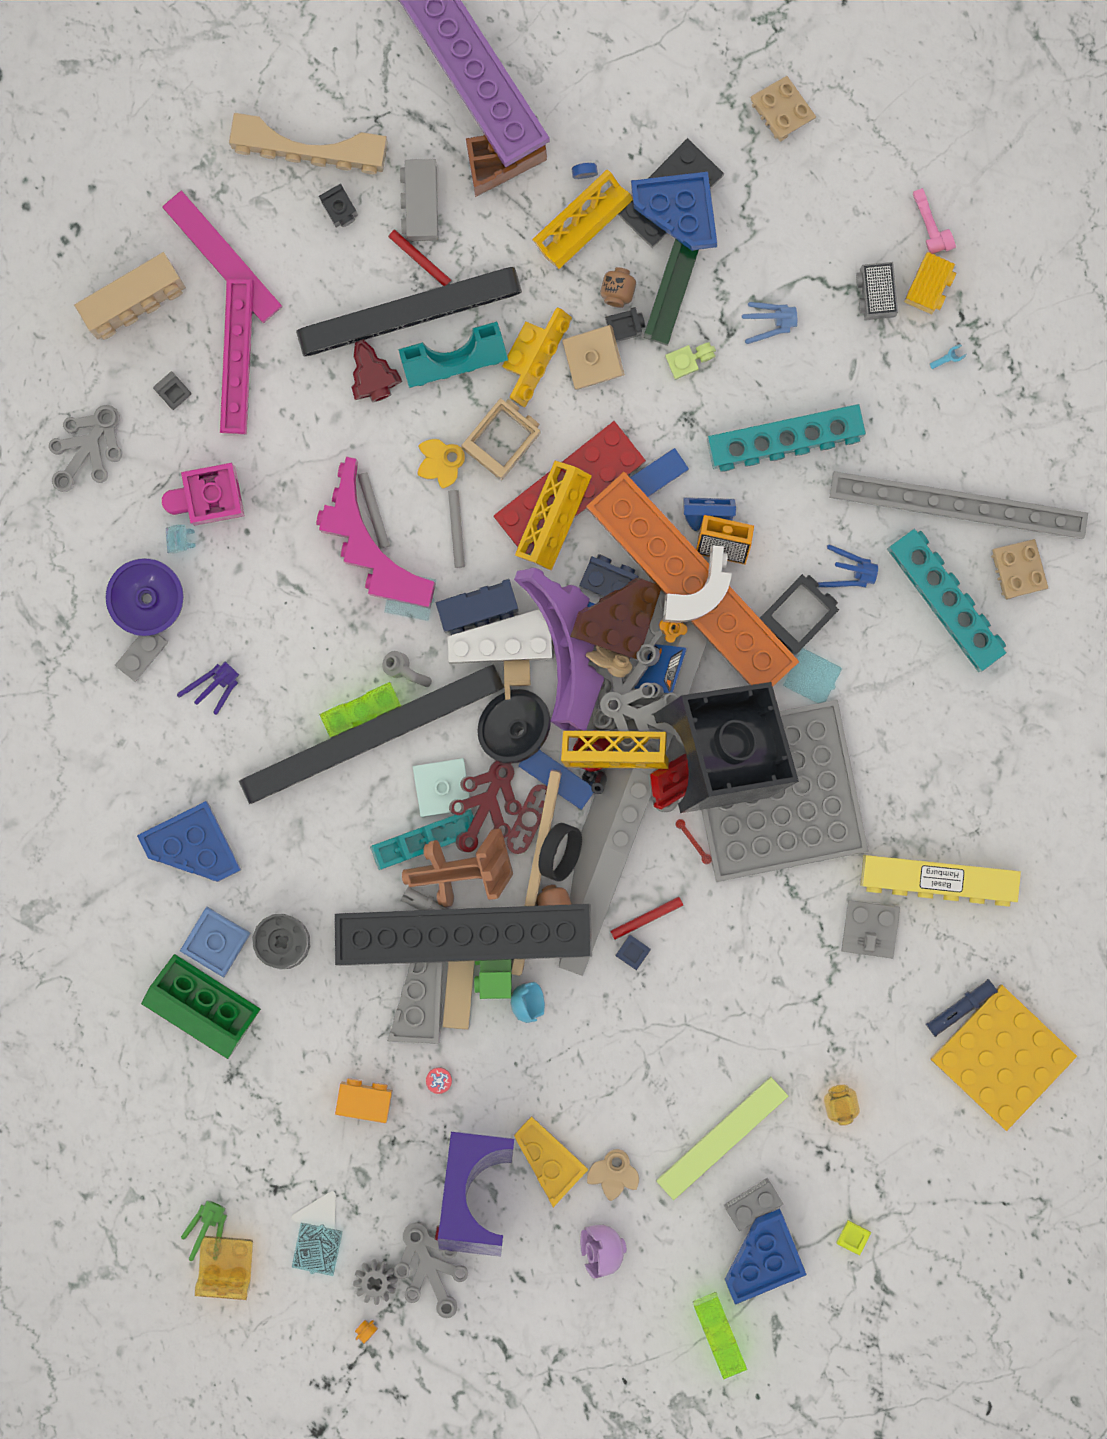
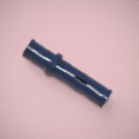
(971, 1001)

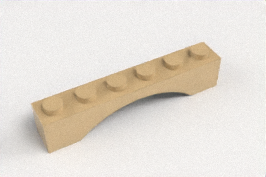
(361, 151)

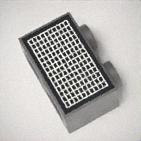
(878, 291)
(753, 1204)

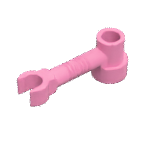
(938, 240)

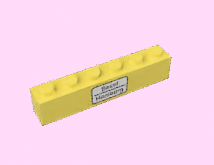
(940, 878)

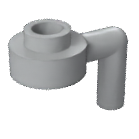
(401, 668)

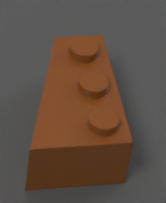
(489, 170)

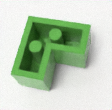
(494, 979)

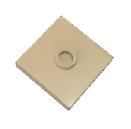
(593, 357)

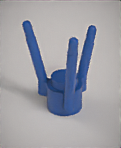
(863, 571)

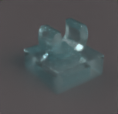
(176, 538)

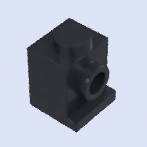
(339, 217)

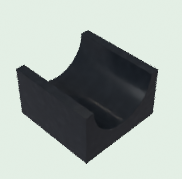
(731, 745)

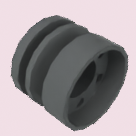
(266, 940)

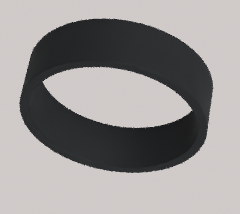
(550, 847)

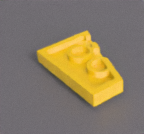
(550, 1160)

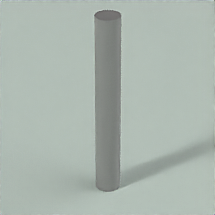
(373, 510)
(456, 528)

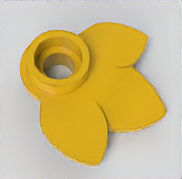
(437, 464)

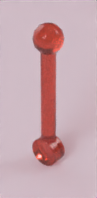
(706, 858)

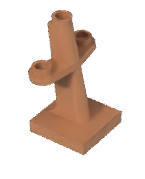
(490, 864)

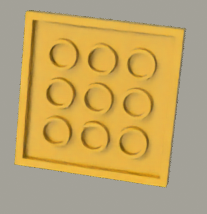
(1003, 1057)

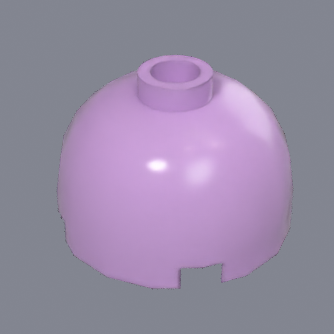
(603, 1249)

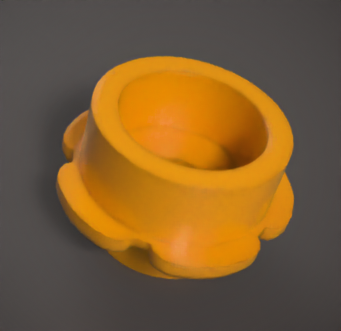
(365, 1331)

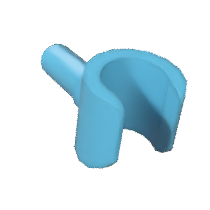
(948, 357)

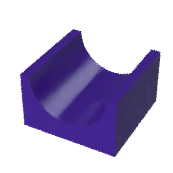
(466, 1159)

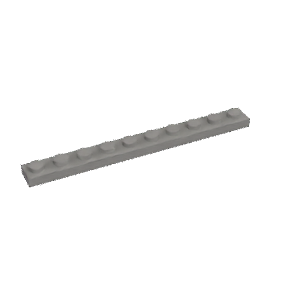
(958, 505)

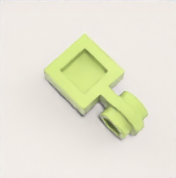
(683, 361)

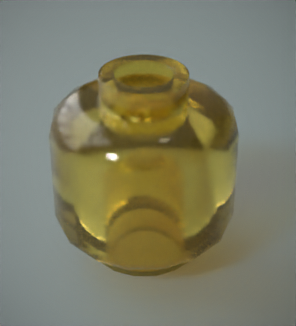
(841, 1104)

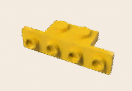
(533, 352)

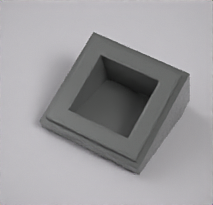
(172, 390)

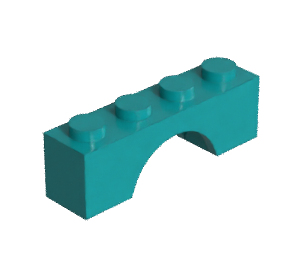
(481, 350)

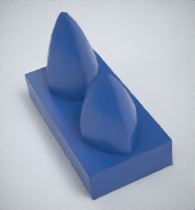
(696, 508)

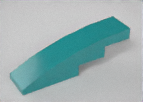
(413, 842)

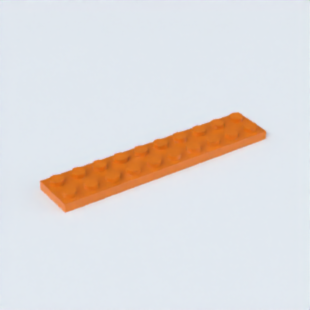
(683, 571)

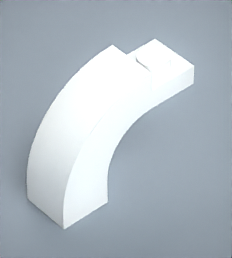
(691, 607)

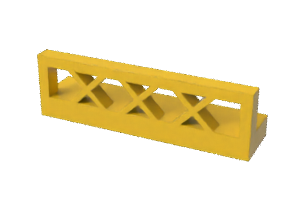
(584, 223)
(557, 516)
(617, 758)

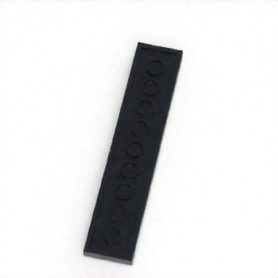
(463, 935)

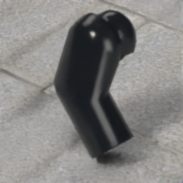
(596, 780)

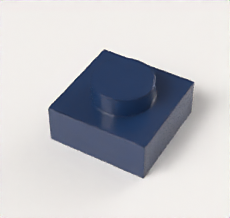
(633, 952)

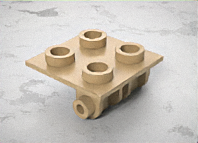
(782, 108)
(1019, 569)

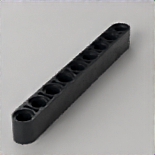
(409, 311)

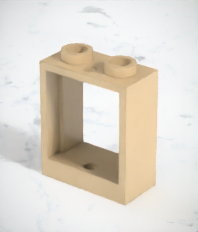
(486, 460)

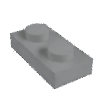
(140, 655)

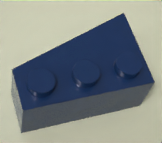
(477, 607)

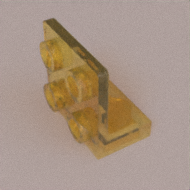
(224, 1268)

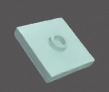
(439, 785)

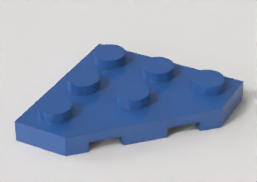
(679, 207)
(192, 843)
(765, 1259)

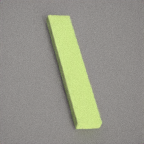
(722, 1138)

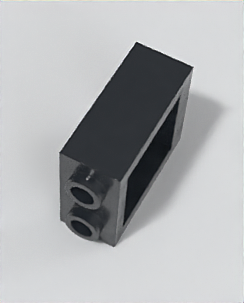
(781, 633)

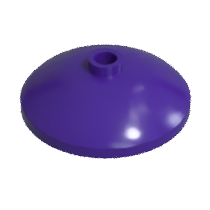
(126, 595)

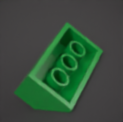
(200, 1006)

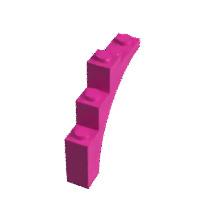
(345, 520)

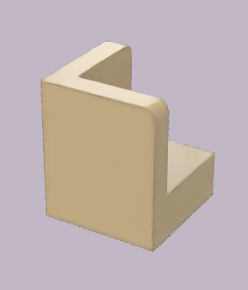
(516, 674)

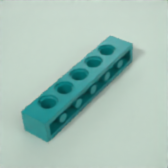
(849, 417)
(948, 615)

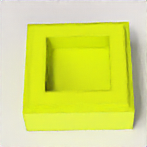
(853, 1237)

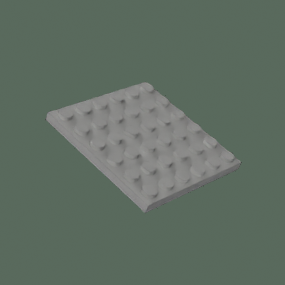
(803, 822)

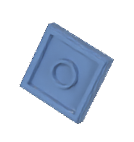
(215, 942)

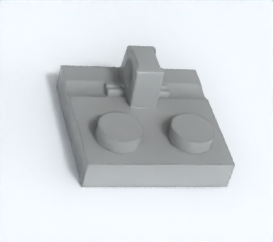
(870, 929)

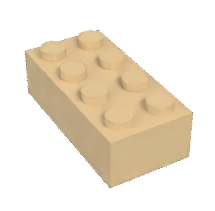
(130, 297)

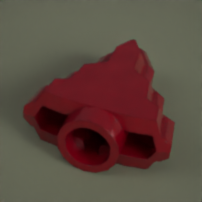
(372, 375)

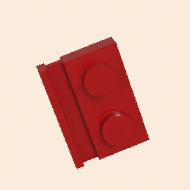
(670, 783)

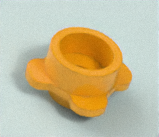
(680, 629)

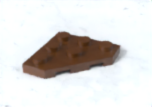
(619, 619)

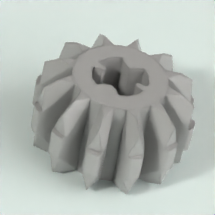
(374, 1290)

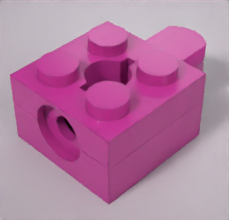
(207, 495)

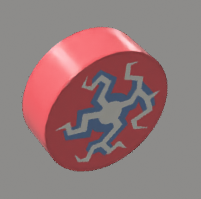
(438, 1080)

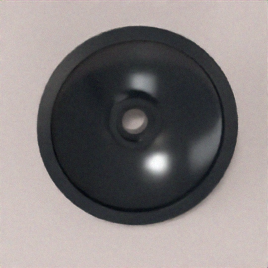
(506, 718)

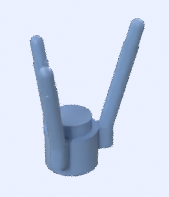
(783, 316)

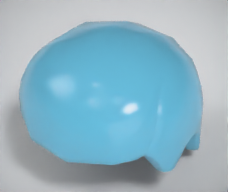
(528, 1002)

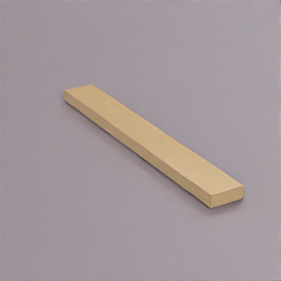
(545, 827)

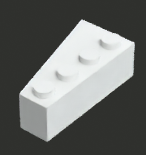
(509, 639)

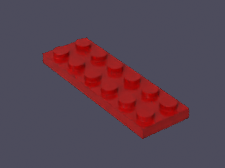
(602, 457)

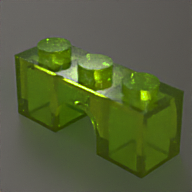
(360, 710)
(719, 1335)

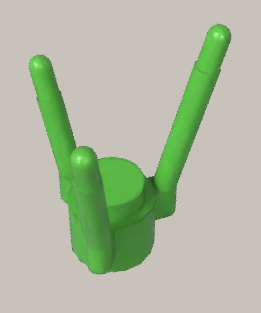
(211, 1214)

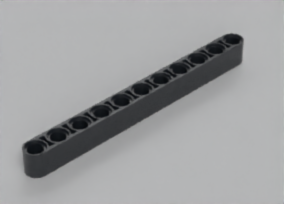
(371, 734)

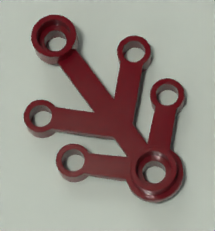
(487, 803)

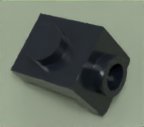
(626, 324)

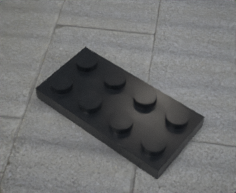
(684, 160)

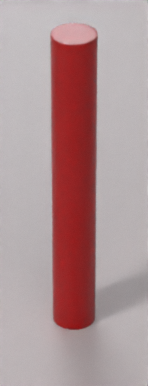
(417, 256)
(646, 918)

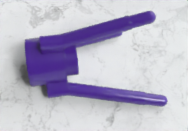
(223, 676)

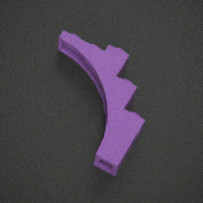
(577, 681)

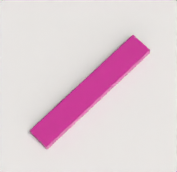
(219, 252)
(236, 356)

